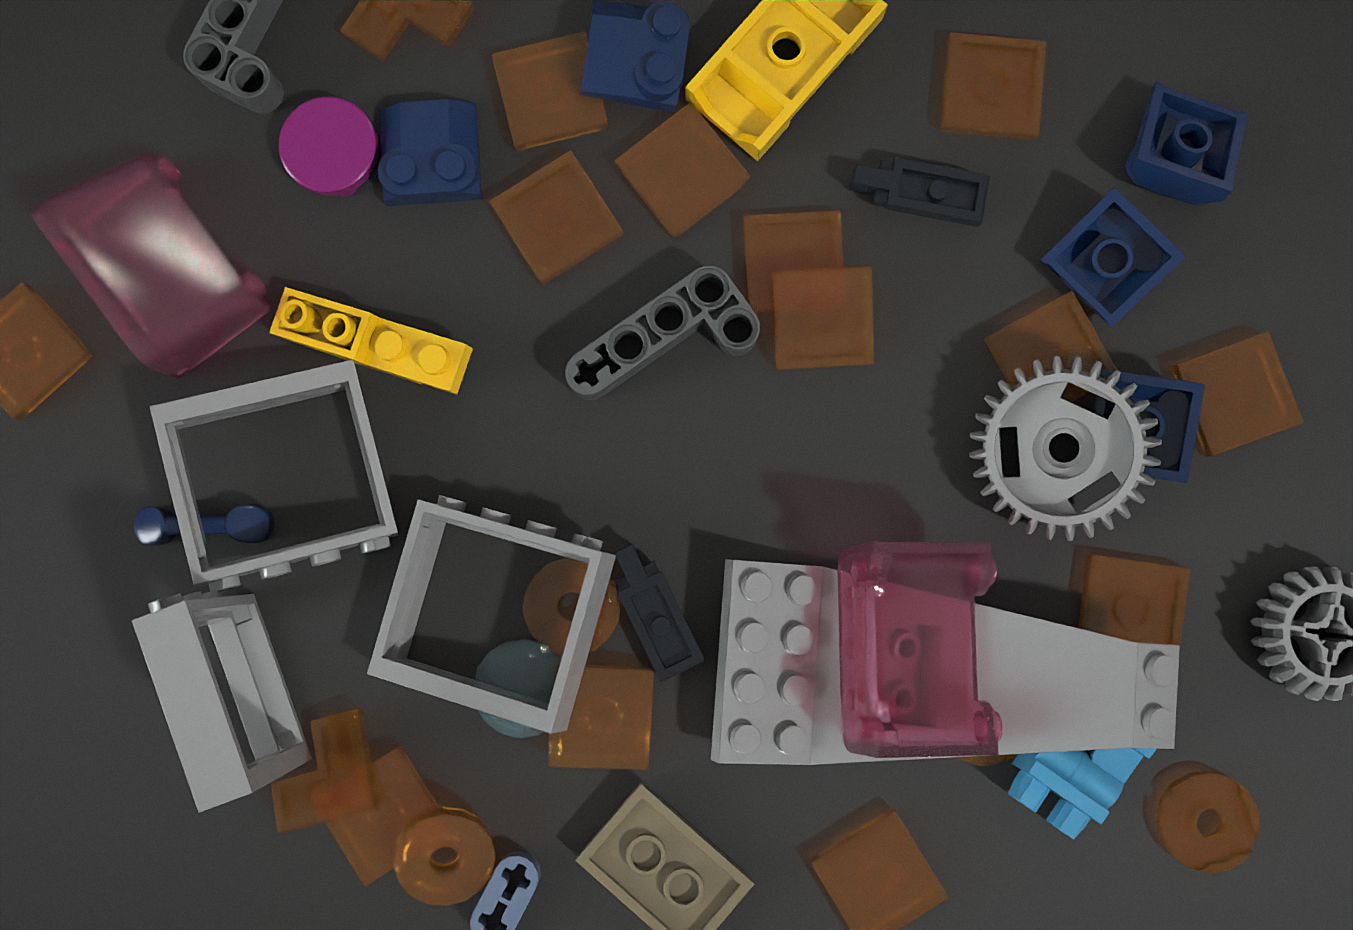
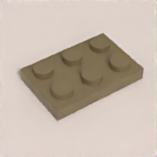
(663, 866)

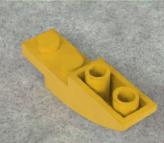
(371, 340)

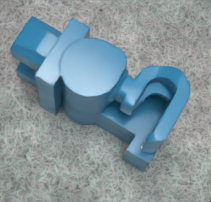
(1082, 779)

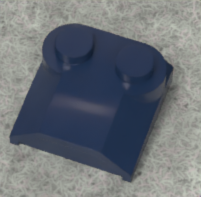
(636, 54)
(1187, 147)
(430, 152)
(1113, 257)
(1177, 410)

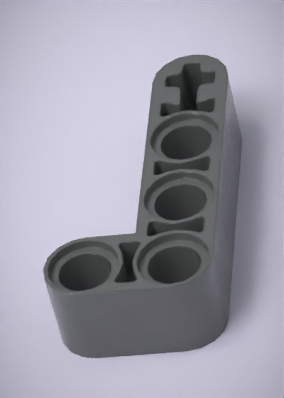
(237, 50)
(657, 341)

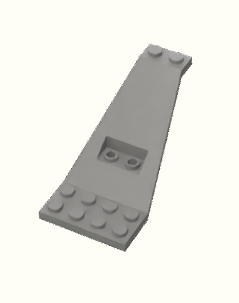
(1045, 679)

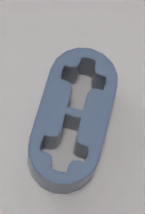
(495, 892)

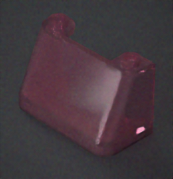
(151, 264)
(913, 650)

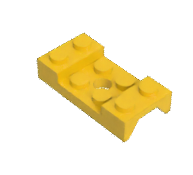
(755, 92)

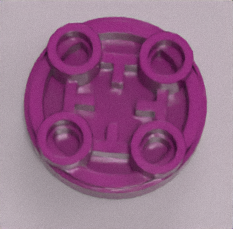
(329, 146)

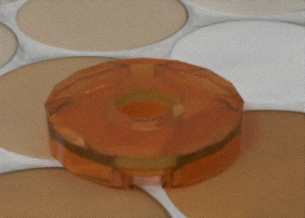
(543, 599)
(1179, 814)
(449, 882)

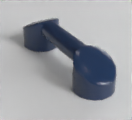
(244, 524)

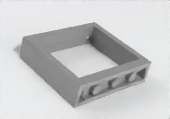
(250, 398)
(408, 593)
(195, 703)

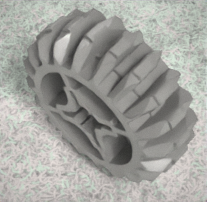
(1315, 675)

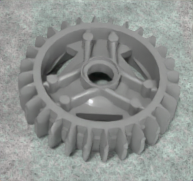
(1104, 444)

